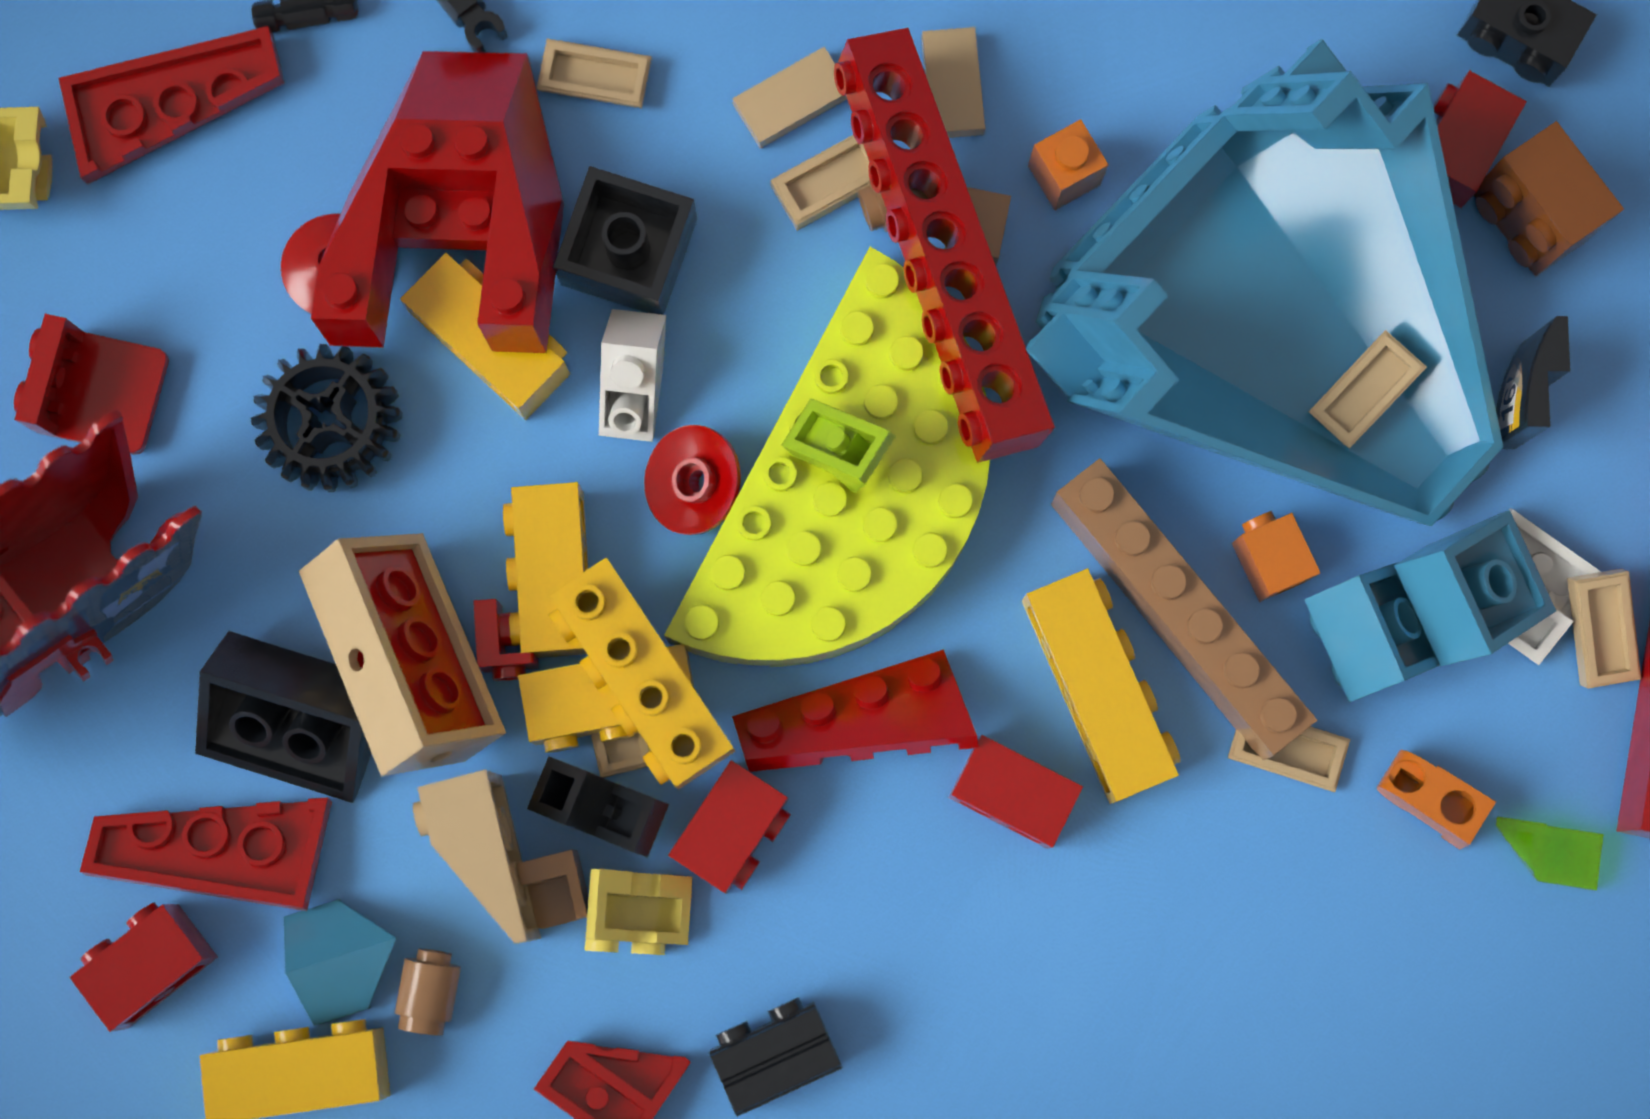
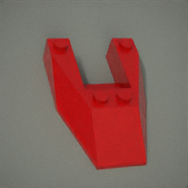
(457, 171)

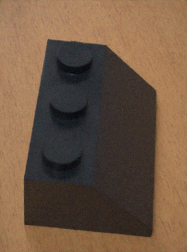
(280, 717)

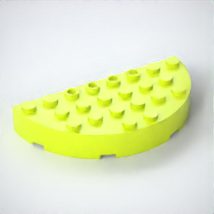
(804, 558)

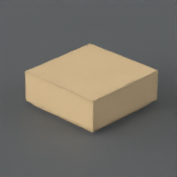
(620, 755)

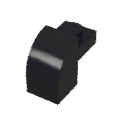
(598, 806)

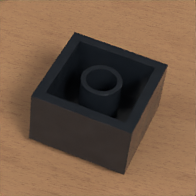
(625, 241)

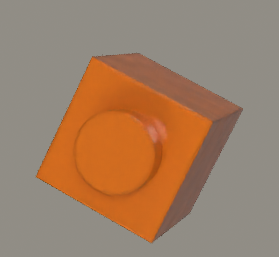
(1067, 164)
(1274, 555)

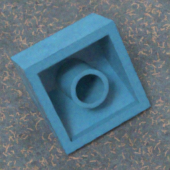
(1475, 589)
(1370, 632)

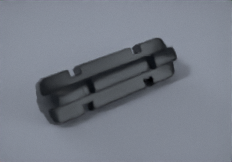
(301, 13)

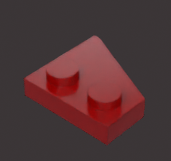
(609, 1081)

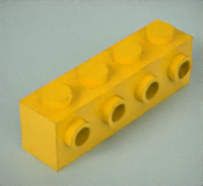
(641, 674)

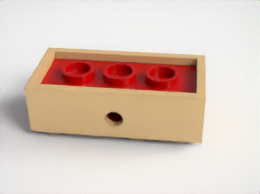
(401, 652)

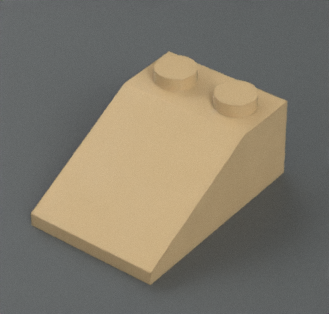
(477, 838)

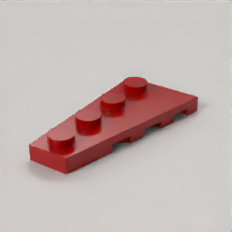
(156, 98)
(879, 711)
(230, 853)

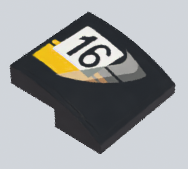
(1524, 393)

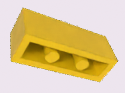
(448, 307)
(548, 553)
(567, 705)
(295, 1072)

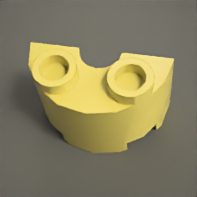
(23, 170)
(638, 910)

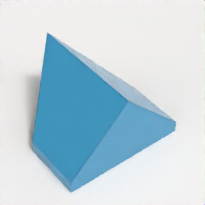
(334, 959)

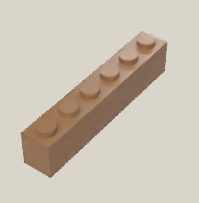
(1182, 610)

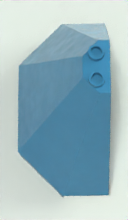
(1264, 272)

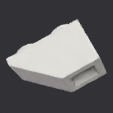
(631, 374)

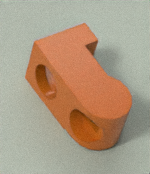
(1436, 798)

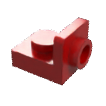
(492, 636)

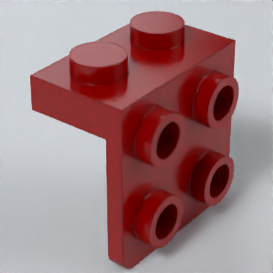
(84, 377)

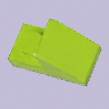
(838, 443)

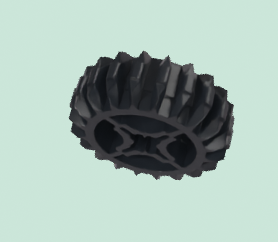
(316, 436)

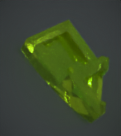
(1555, 853)

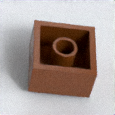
(1545, 199)

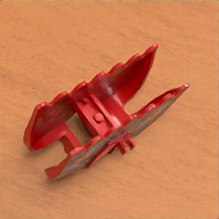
(57, 567)

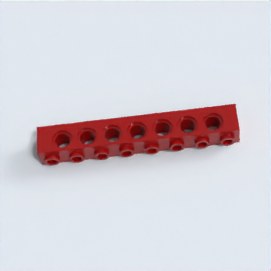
(892, 66)

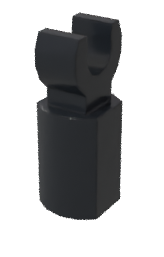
(474, 19)

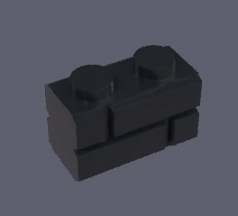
(774, 1057)

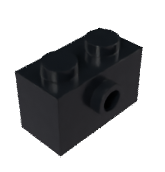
(1528, 34)

